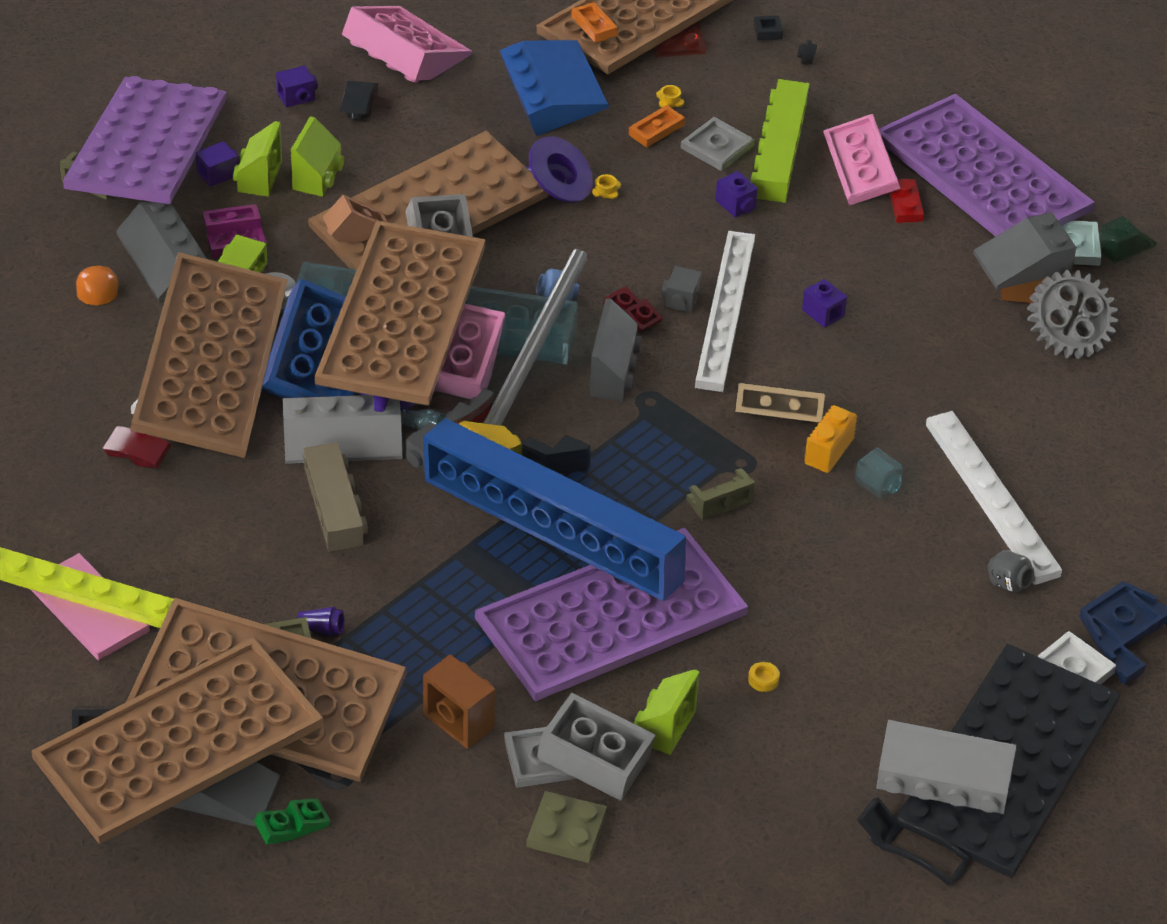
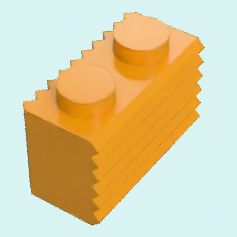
(830, 438)

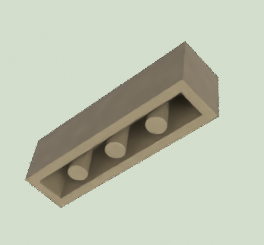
(334, 496)

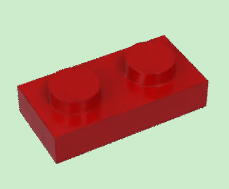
(907, 202)

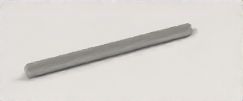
(536, 338)

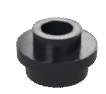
(807, 52)

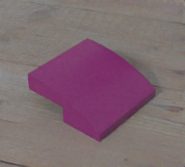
(225, 223)

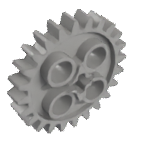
(1050, 303)

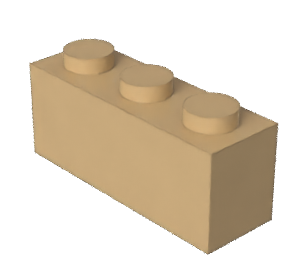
(780, 402)

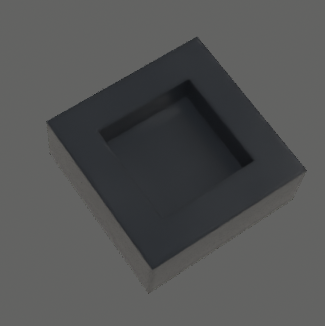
(768, 28)

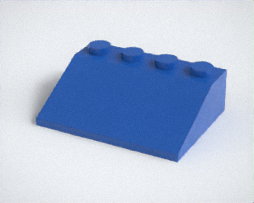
(553, 82)
(302, 342)

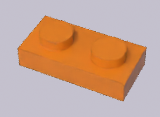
(594, 22)
(656, 126)

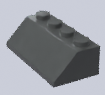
(153, 239)

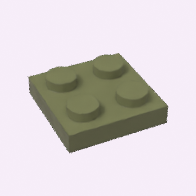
(566, 826)

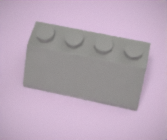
(345, 420)
(945, 766)

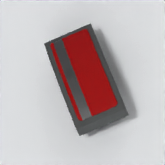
(475, 411)

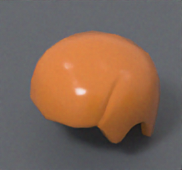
(97, 285)

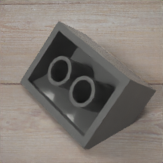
(614, 354)

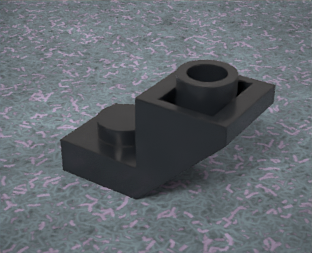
(358, 98)
(564, 457)

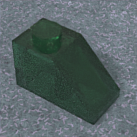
(1123, 239)

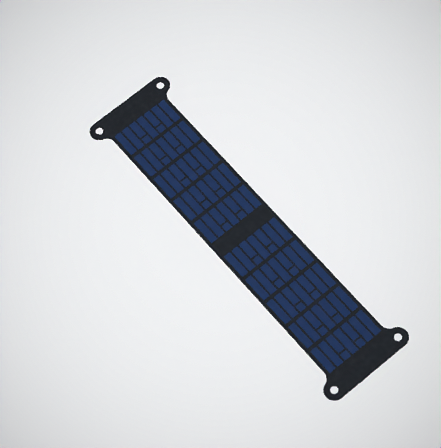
(640, 467)

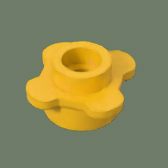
(670, 96)
(606, 187)

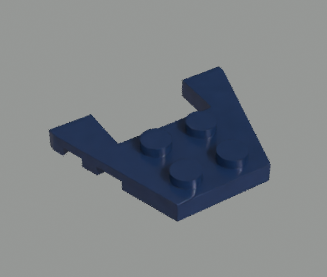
(1121, 620)

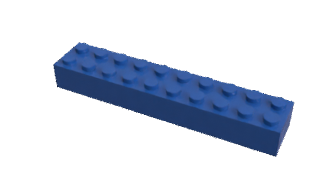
(555, 509)

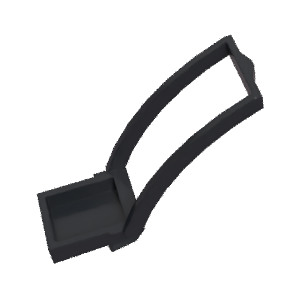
(884, 827)

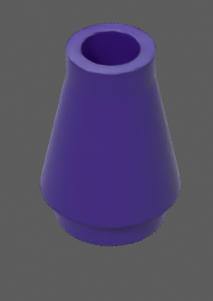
(325, 620)

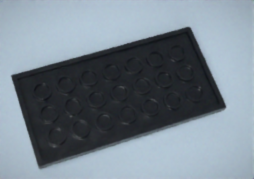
(1053, 724)

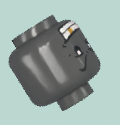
(1010, 571)

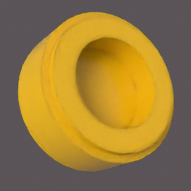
(763, 676)

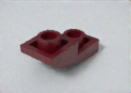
(639, 311)
(139, 447)

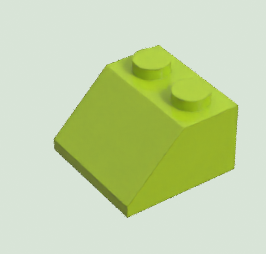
(315, 159)
(260, 162)
(670, 709)

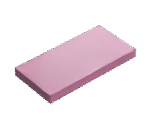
(861, 159)
(95, 629)

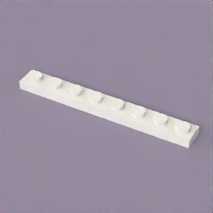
(725, 311)
(992, 495)

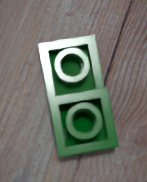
(296, 821)

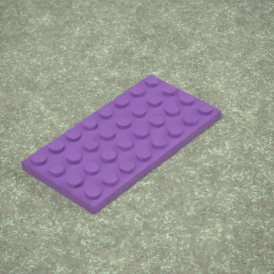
(145, 140)
(981, 166)
(599, 623)

